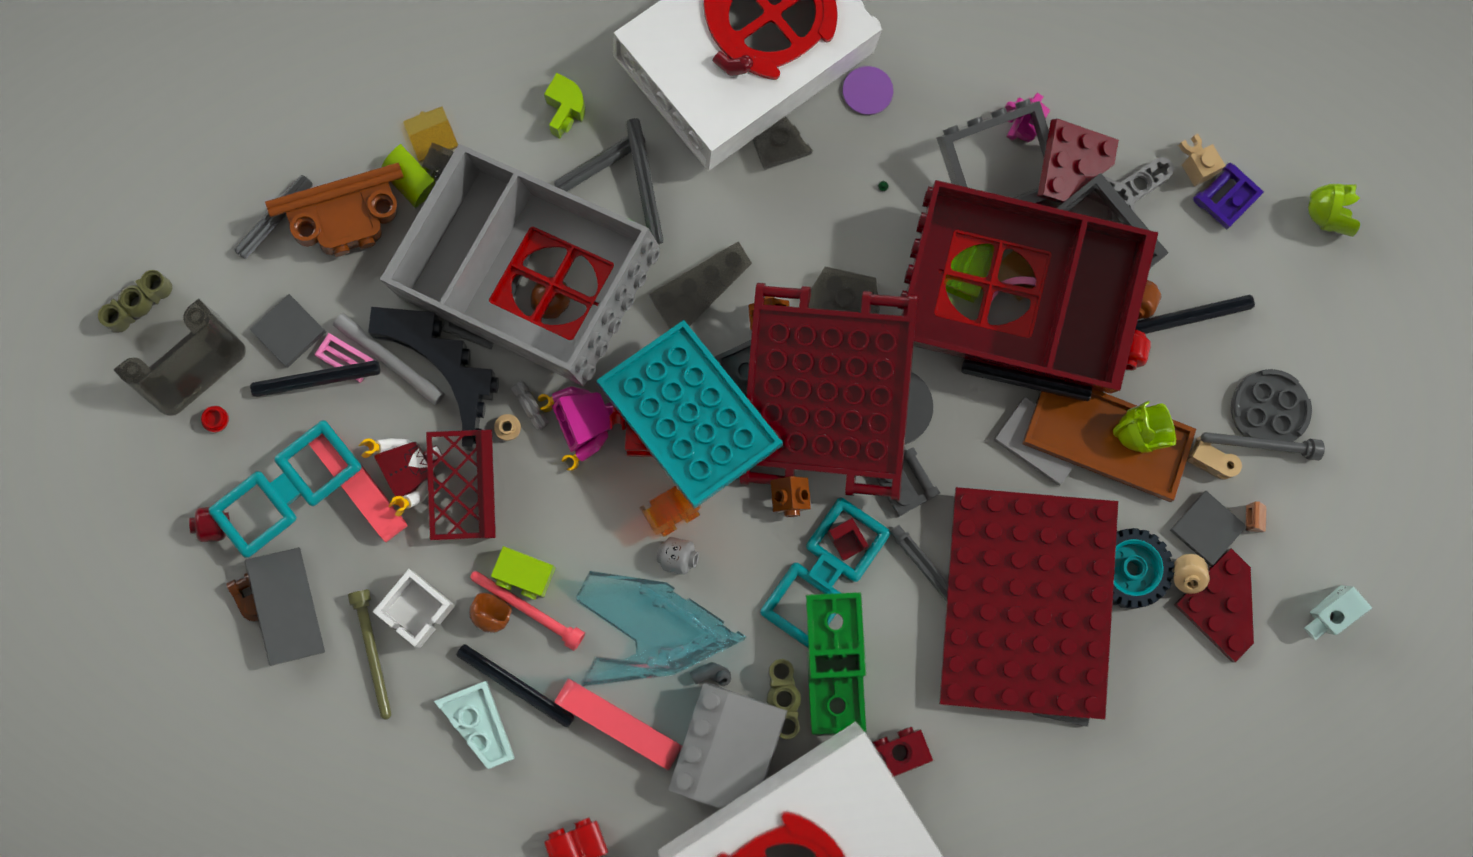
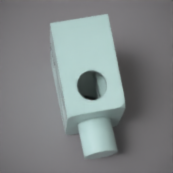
(1346, 606)

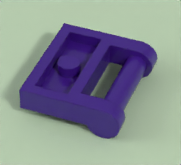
(1235, 202)

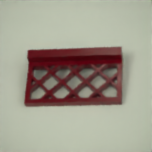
(485, 484)

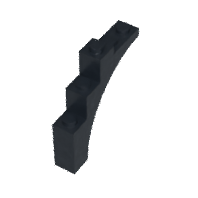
(419, 332)

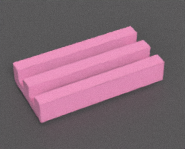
(325, 346)

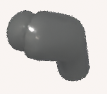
(713, 672)

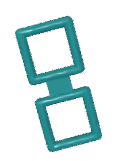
(284, 489)
(827, 568)

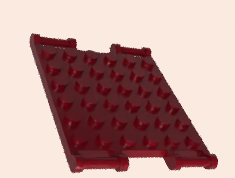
(833, 387)

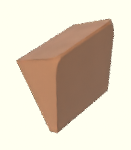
(1256, 517)

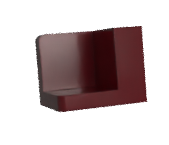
(847, 539)

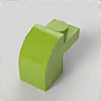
(569, 101)

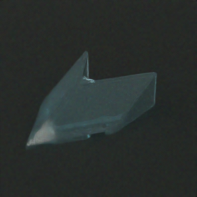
(665, 627)

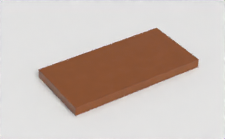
(1085, 437)

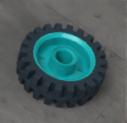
(1152, 564)

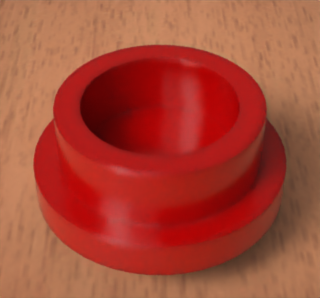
(214, 419)

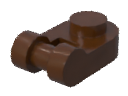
(245, 604)

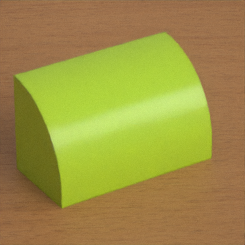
(416, 181)

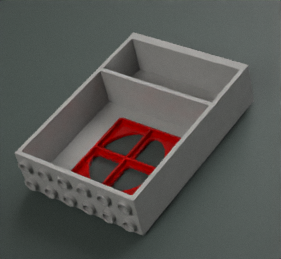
(474, 243)

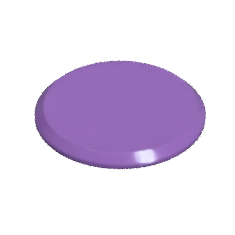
(868, 90)

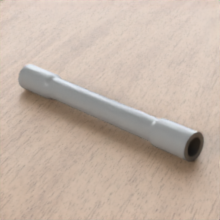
(421, 384)

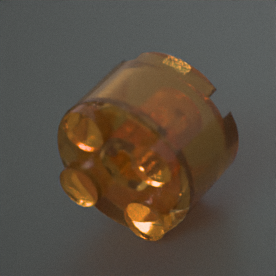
(668, 510)

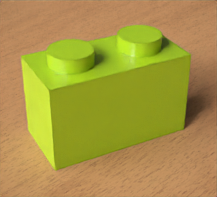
(522, 572)

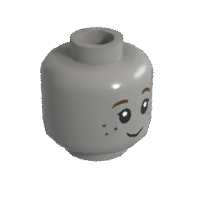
(677, 555)

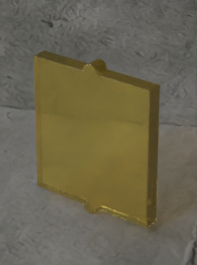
(430, 128)

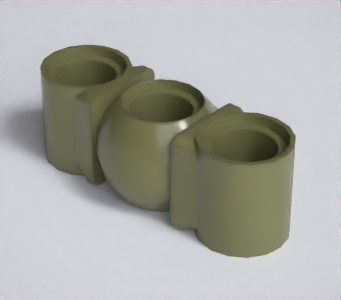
(123, 306)
(787, 684)

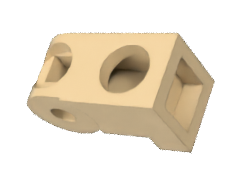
(1213, 460)

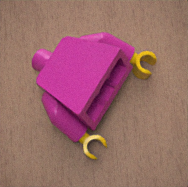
(581, 419)

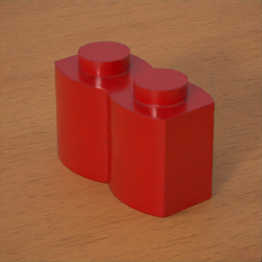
(579, 842)

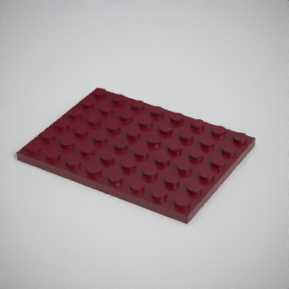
(1029, 603)

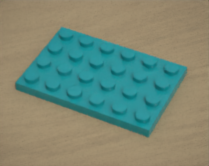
(689, 413)

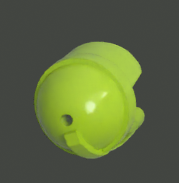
(1328, 211)
(1146, 428)

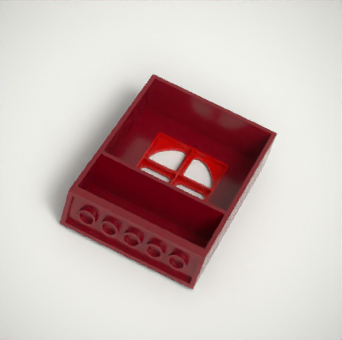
(1083, 294)

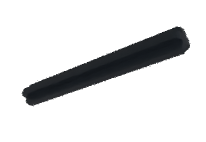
(1195, 314)
(315, 378)
(1026, 380)
(515, 685)

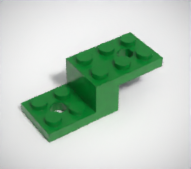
(835, 661)

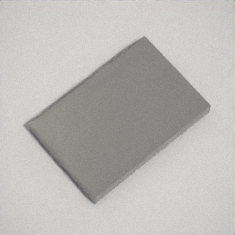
(1012, 436)

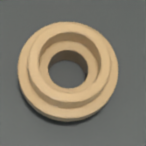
(507, 435)

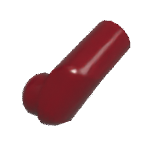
(733, 66)

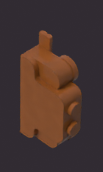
(341, 212)

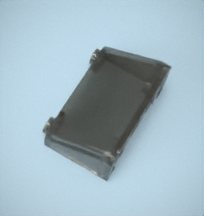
(188, 366)

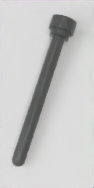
(1312, 448)

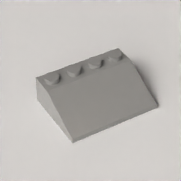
(726, 746)

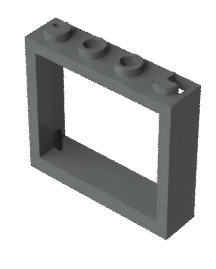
(978, 124)
(1117, 206)

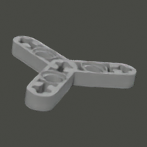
(1130, 192)

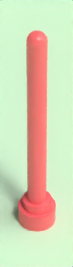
(571, 636)

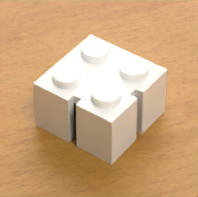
(415, 607)

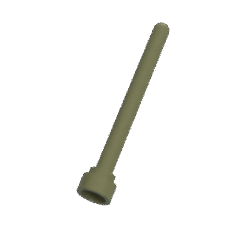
(360, 602)

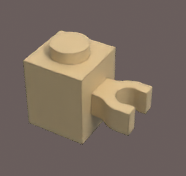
(1202, 162)

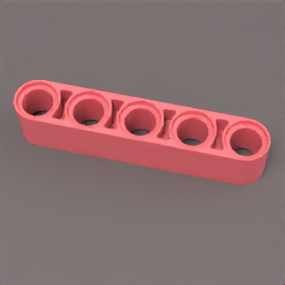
(362, 491)
(618, 724)

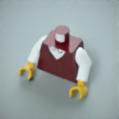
(404, 469)

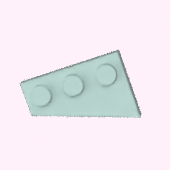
(478, 721)

